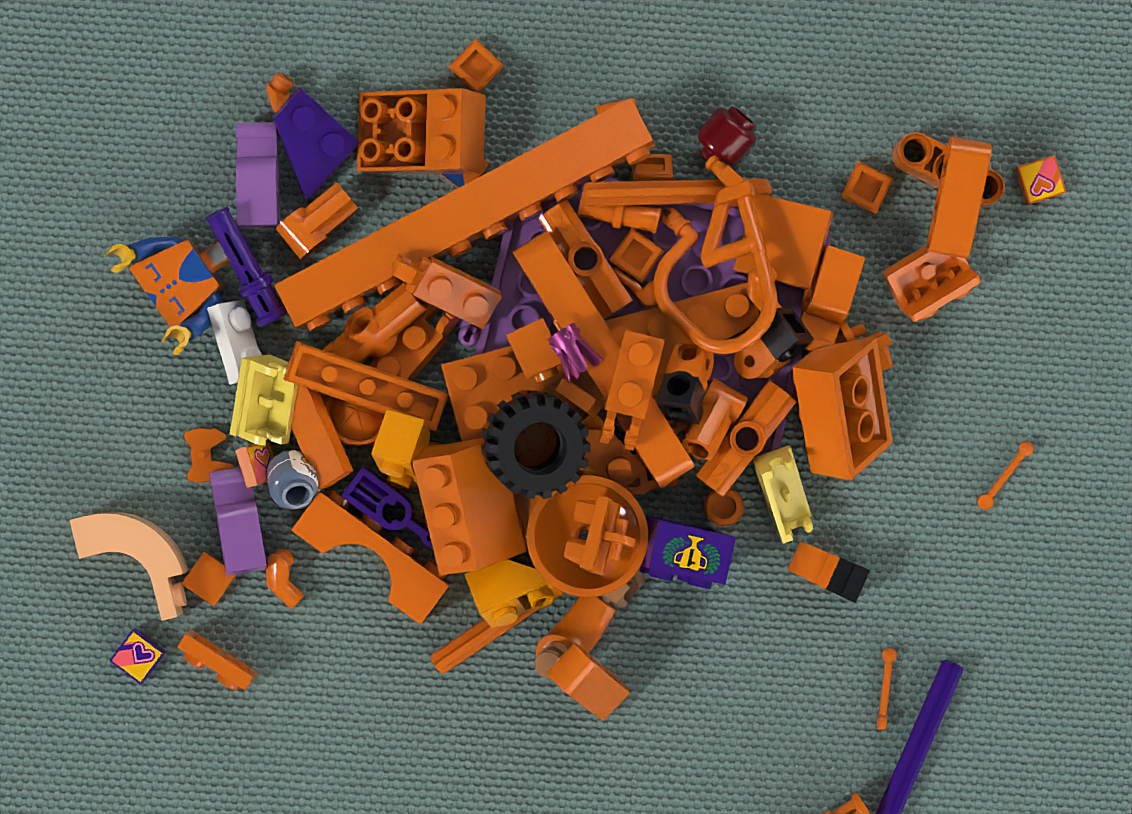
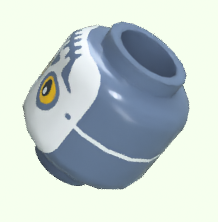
(292, 480)

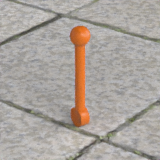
(986, 501)
(889, 655)

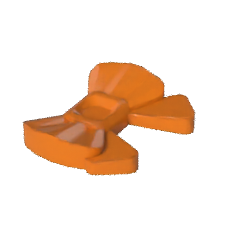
(201, 442)

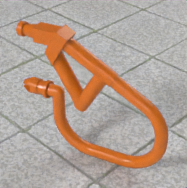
(739, 194)

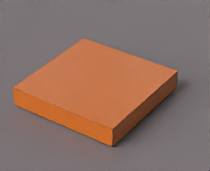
(793, 239)

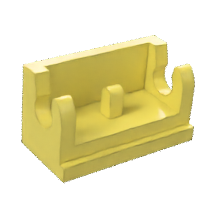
(263, 401)
(783, 492)

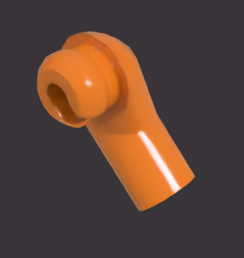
(278, 90)

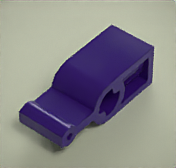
(376, 509)

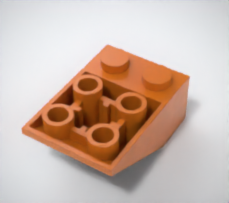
(421, 132)

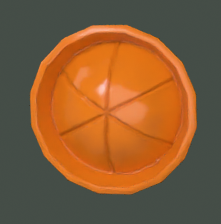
(353, 422)

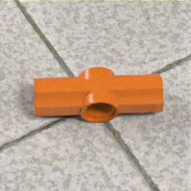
(571, 236)
(376, 329)
(763, 418)

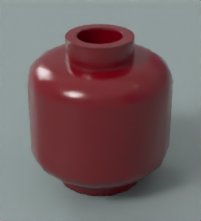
(727, 135)

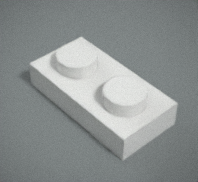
(233, 335)

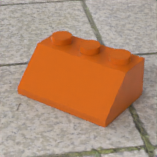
(843, 407)
(467, 508)

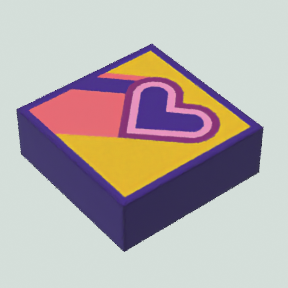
(138, 656)

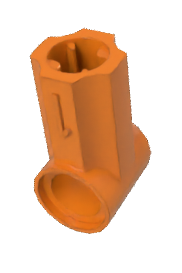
(310, 226)
(721, 410)

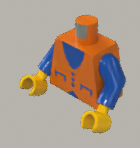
(176, 281)

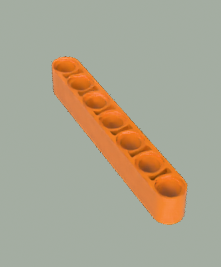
(569, 304)

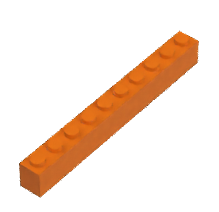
(467, 214)

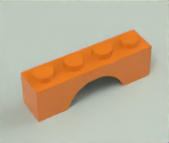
(413, 584)

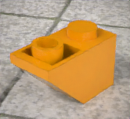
(396, 446)
(508, 591)

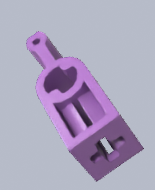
(257, 176)
(237, 523)

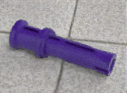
(255, 283)

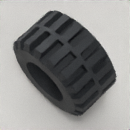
(558, 468)

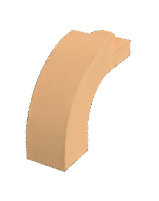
(142, 541)

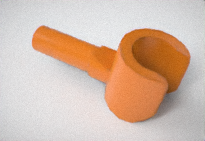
(644, 295)

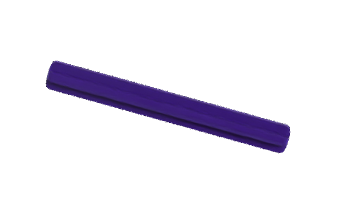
(920, 738)

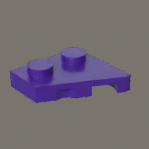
(311, 140)

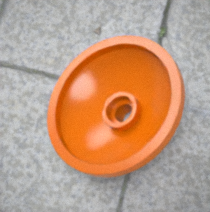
(553, 524)

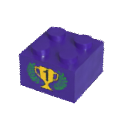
(687, 550)

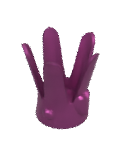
(569, 346)

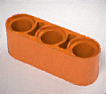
(928, 167)
(959, 197)
(588, 682)

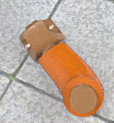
(583, 624)

